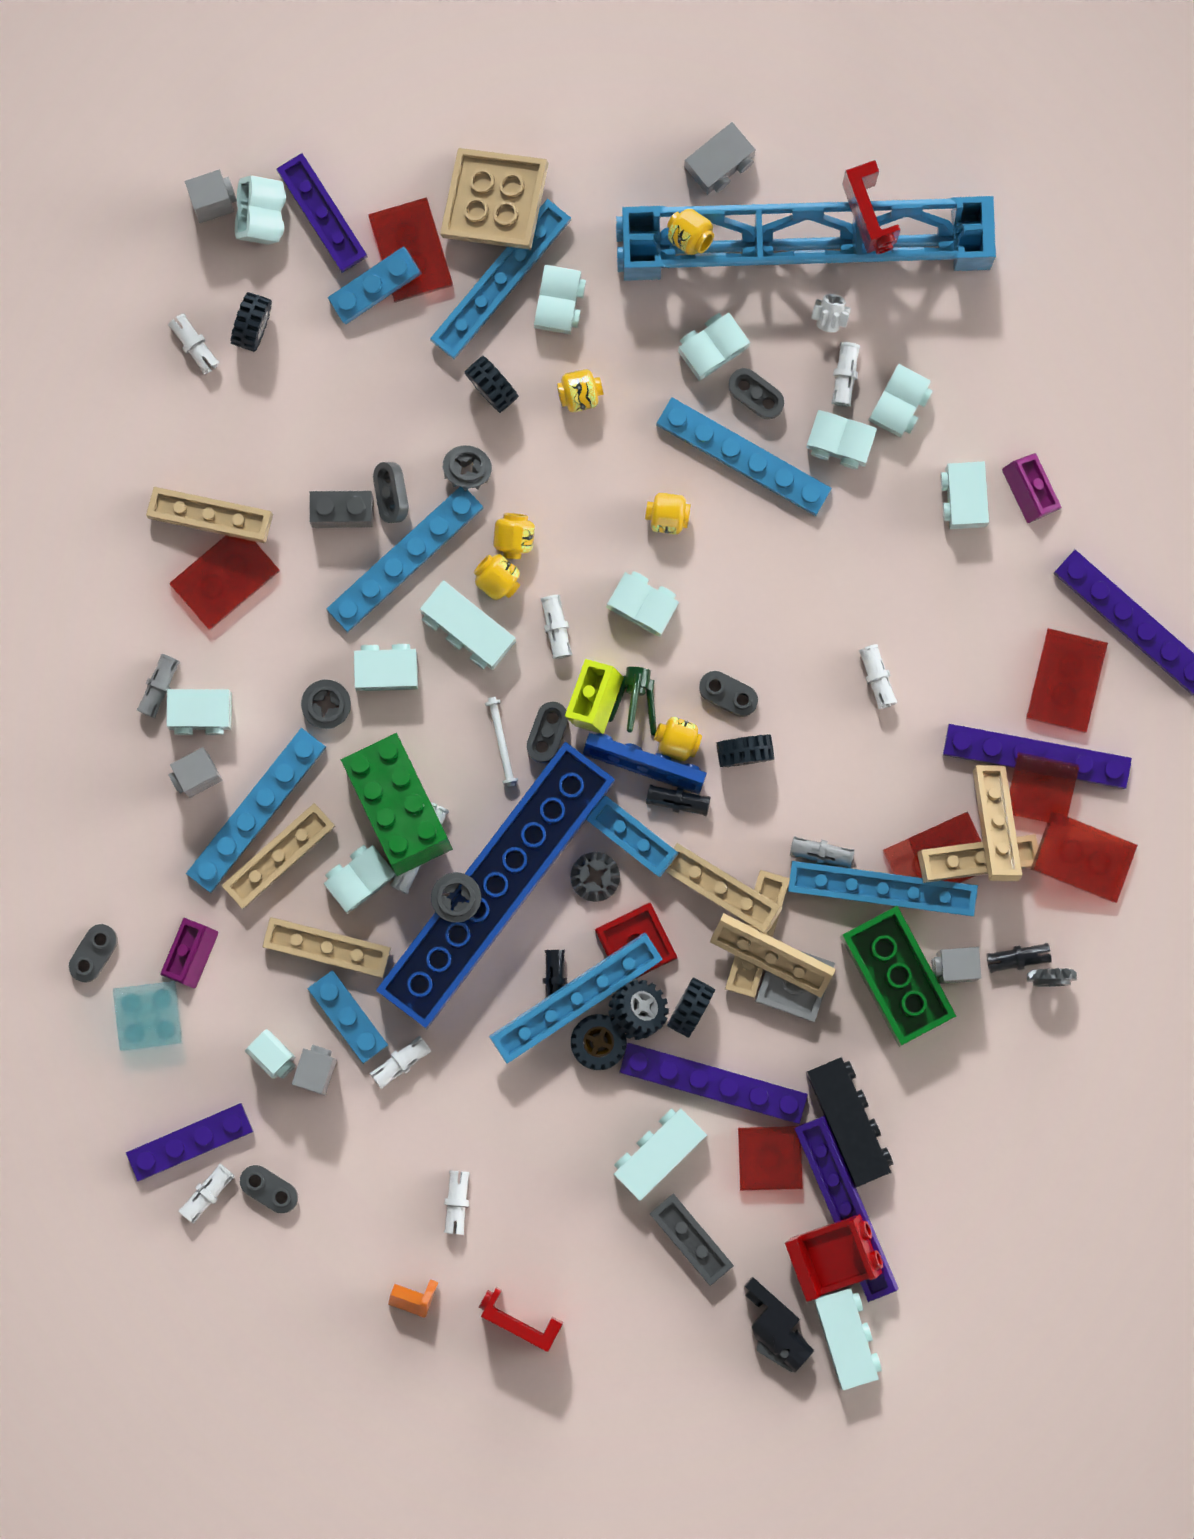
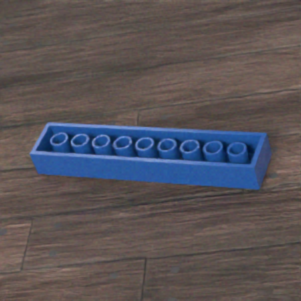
(506, 876)

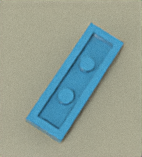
(374, 285)
(632, 836)
(348, 1016)

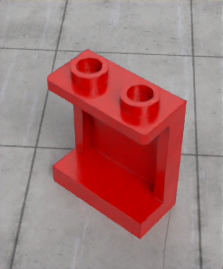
(855, 184)
(834, 1256)
(517, 1327)

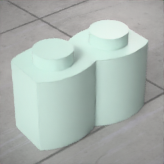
(259, 210)
(558, 299)
(713, 346)
(900, 400)
(841, 439)
(642, 603)
(359, 878)
(271, 1055)

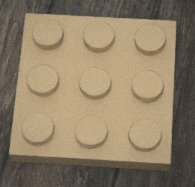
(494, 198)

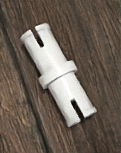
(194, 344)
(845, 374)
(556, 626)
(878, 676)
(400, 1062)
(206, 1193)
(456, 1202)

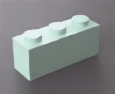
(466, 626)
(658, 1153)
(847, 1338)

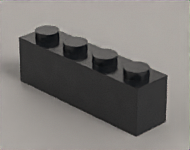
(849, 1121)

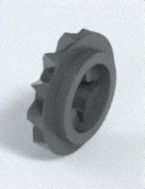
(463, 457)
(317, 692)
(449, 884)
(592, 891)
(1051, 977)

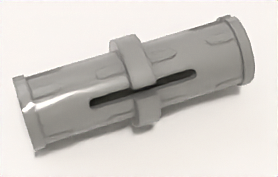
(158, 685)
(822, 852)

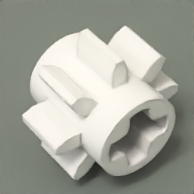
(831, 313)

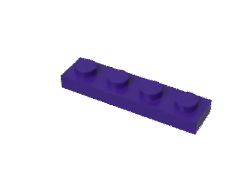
(321, 212)
(189, 1142)

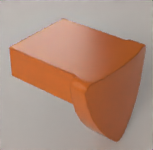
(411, 1300)

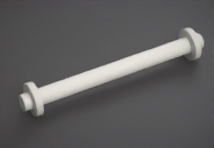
(510, 780)

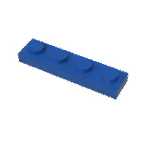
(638, 761)

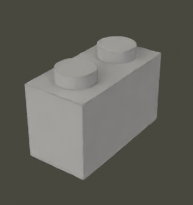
(720, 159)
(211, 195)
(194, 773)
(957, 965)
(314, 1069)

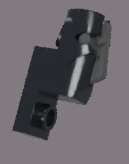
(775, 1330)

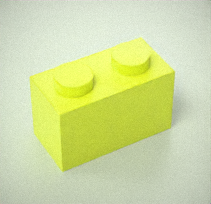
(594, 696)

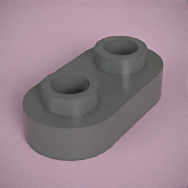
(756, 394)
(390, 492)
(727, 696)
(546, 732)
(93, 953)
(268, 1189)

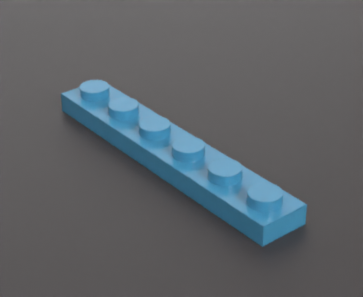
(498, 283)
(743, 456)
(404, 558)
(256, 810)
(882, 888)
(575, 998)

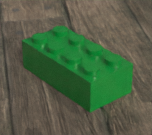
(396, 804)
(898, 976)

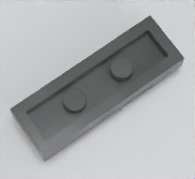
(691, 1239)

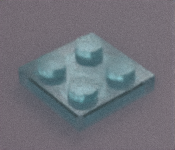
(147, 1016)

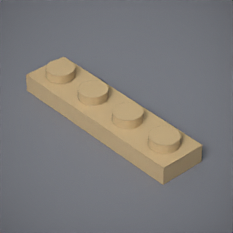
(209, 514)
(997, 823)
(278, 856)
(967, 859)
(723, 889)
(326, 947)
(772, 955)
(745, 976)

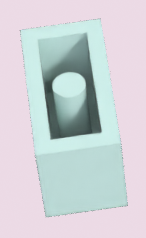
(966, 495)
(385, 668)
(199, 710)

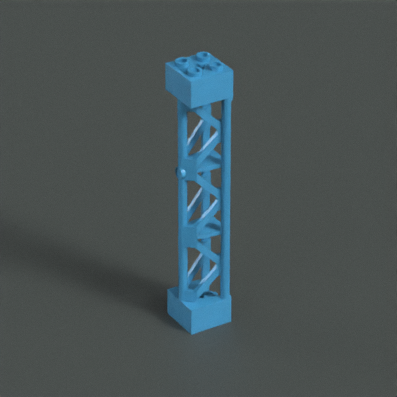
(965, 240)

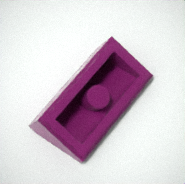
(1031, 488)
(189, 953)

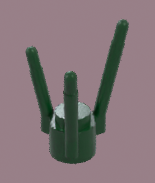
(637, 681)

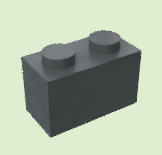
(341, 509)

